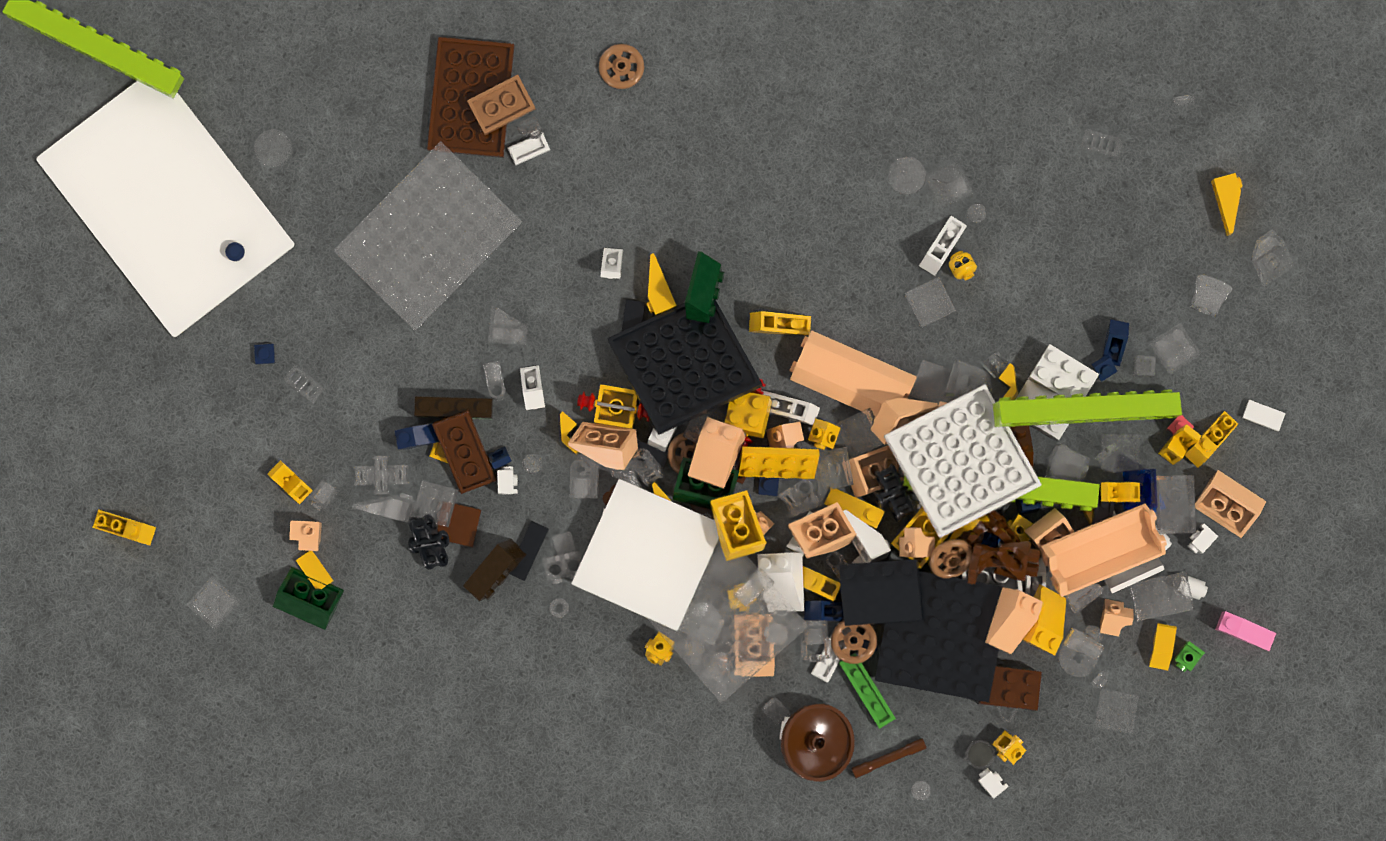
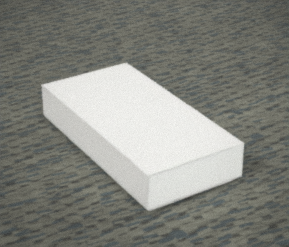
(528, 149)
(1263, 415)

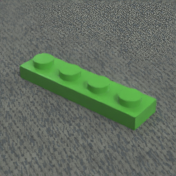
(868, 693)

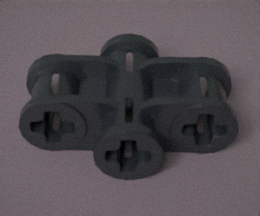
(897, 499)
(428, 541)

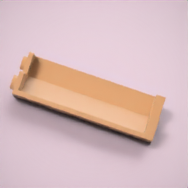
(848, 374)
(1103, 550)

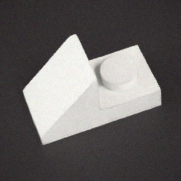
(611, 263)

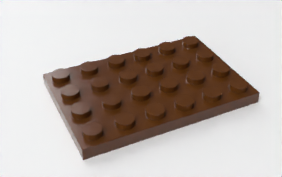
(462, 72)

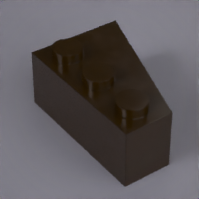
(494, 569)

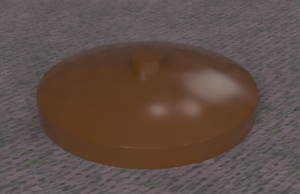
(817, 742)

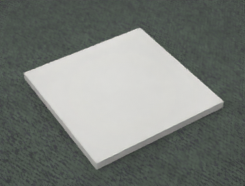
(961, 461)
(647, 555)

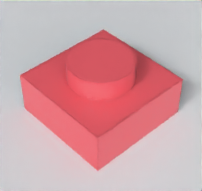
(1178, 423)

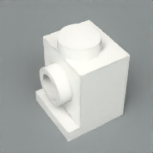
(507, 481)
(1202, 539)
(991, 782)

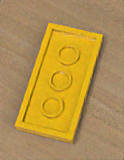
(778, 462)

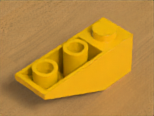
(1211, 439)
(124, 527)
(820, 584)

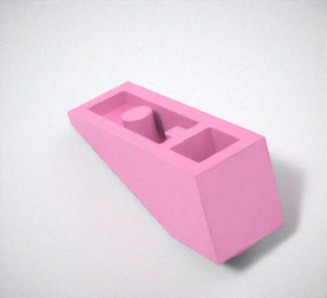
(1245, 630)

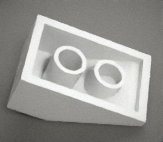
(1033, 390)
(787, 574)

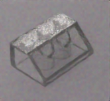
(1175, 504)

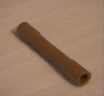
(869, 766)

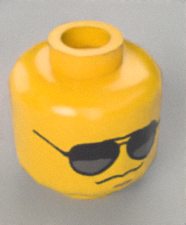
(962, 265)

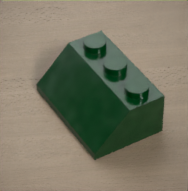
(703, 288)
(698, 492)
(305, 602)

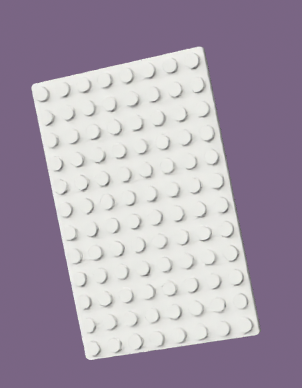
(164, 203)

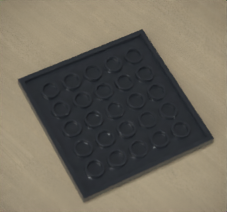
(683, 366)
(948, 646)

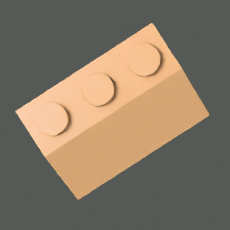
(1229, 504)

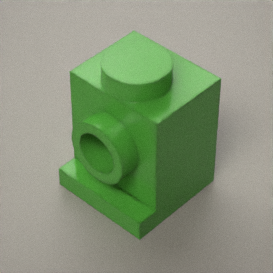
(1194, 651)

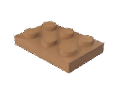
(501, 104)

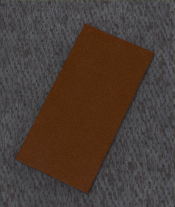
(464, 451)

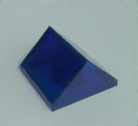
(1148, 487)

